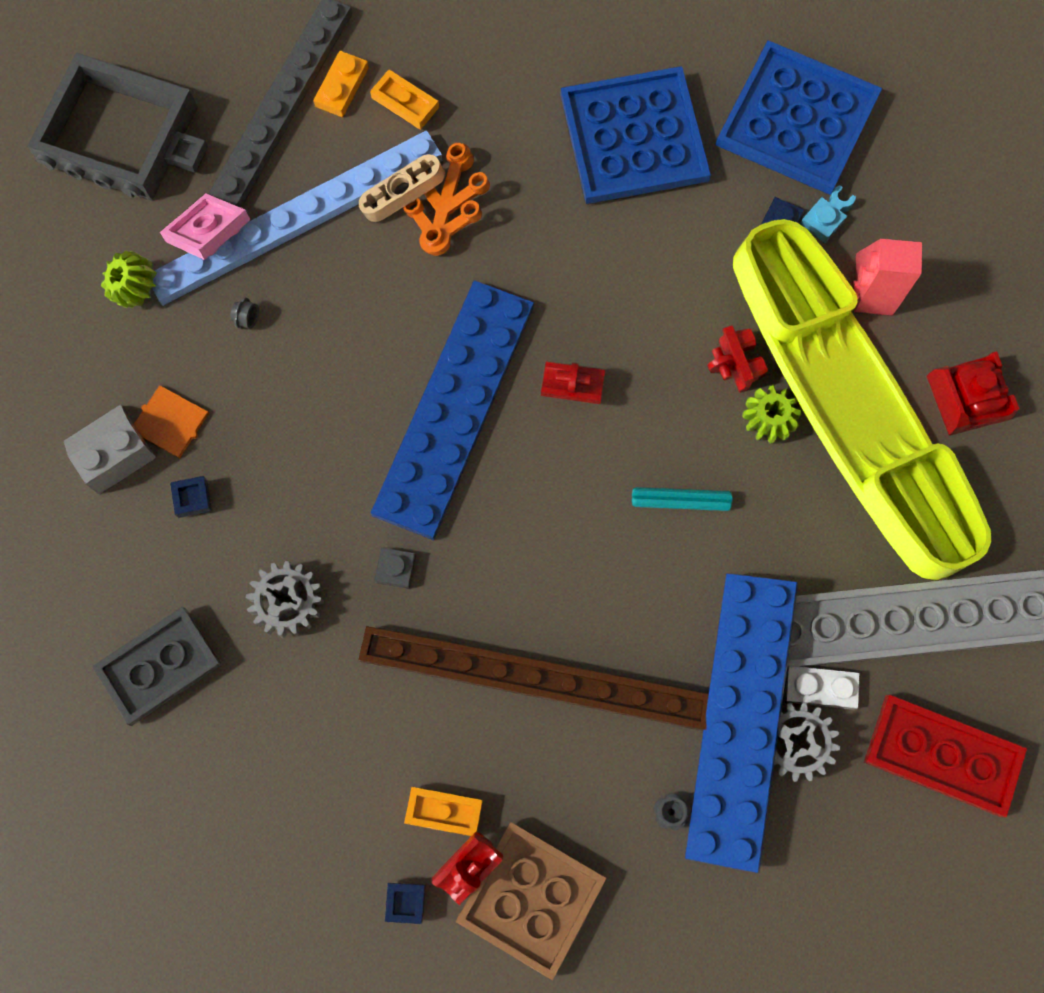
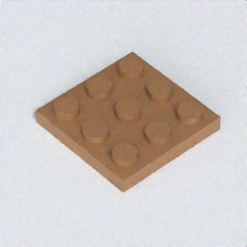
(532, 901)

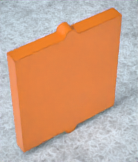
(170, 421)

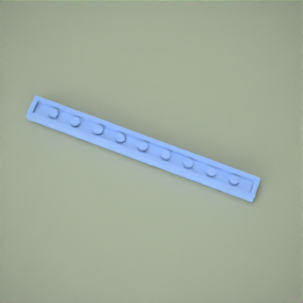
(288, 220)

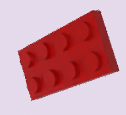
(945, 756)

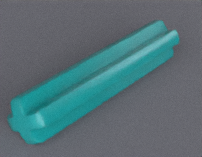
(681, 498)

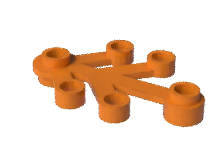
(449, 202)

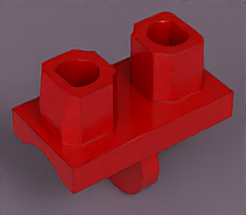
(733, 346)
(572, 382)
(468, 868)

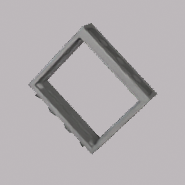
(127, 82)

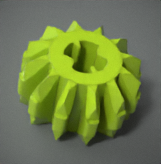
(128, 279)
(778, 403)

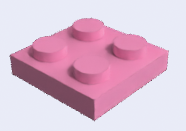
(205, 226)

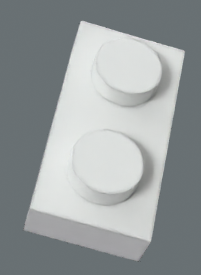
(822, 687)

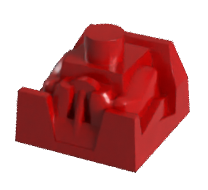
(972, 394)

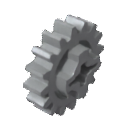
(280, 611)
(815, 751)

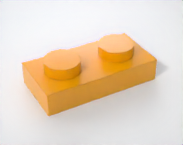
(341, 84)
(404, 99)
(443, 811)

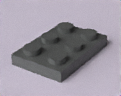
(156, 666)

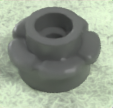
(244, 313)
(681, 810)

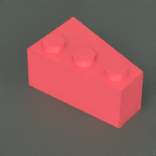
(886, 275)

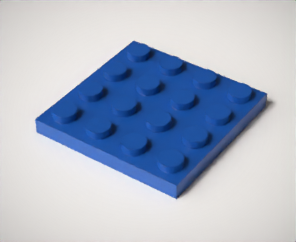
(798, 117)
(634, 135)

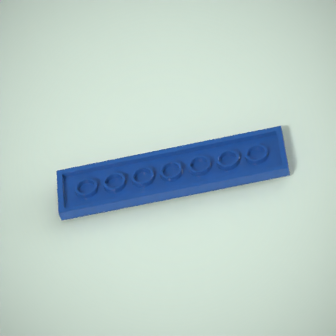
(452, 410)
(742, 723)

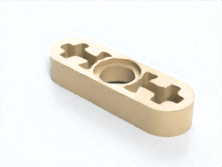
(404, 175)

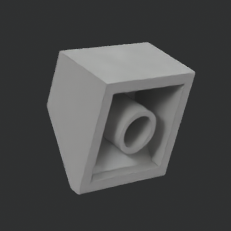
(108, 450)

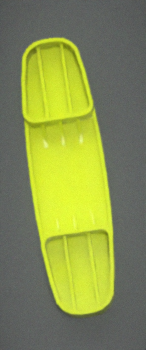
(856, 404)

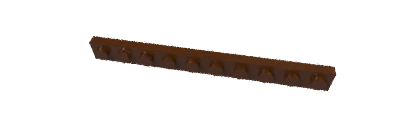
(534, 678)

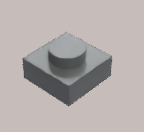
(185, 152)
(395, 568)

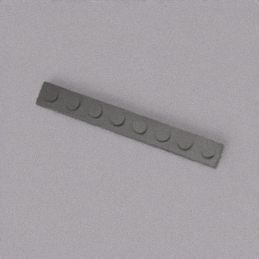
(281, 102)

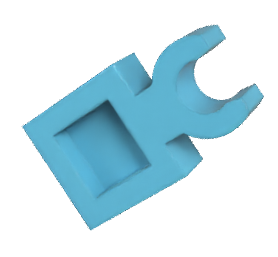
(827, 216)

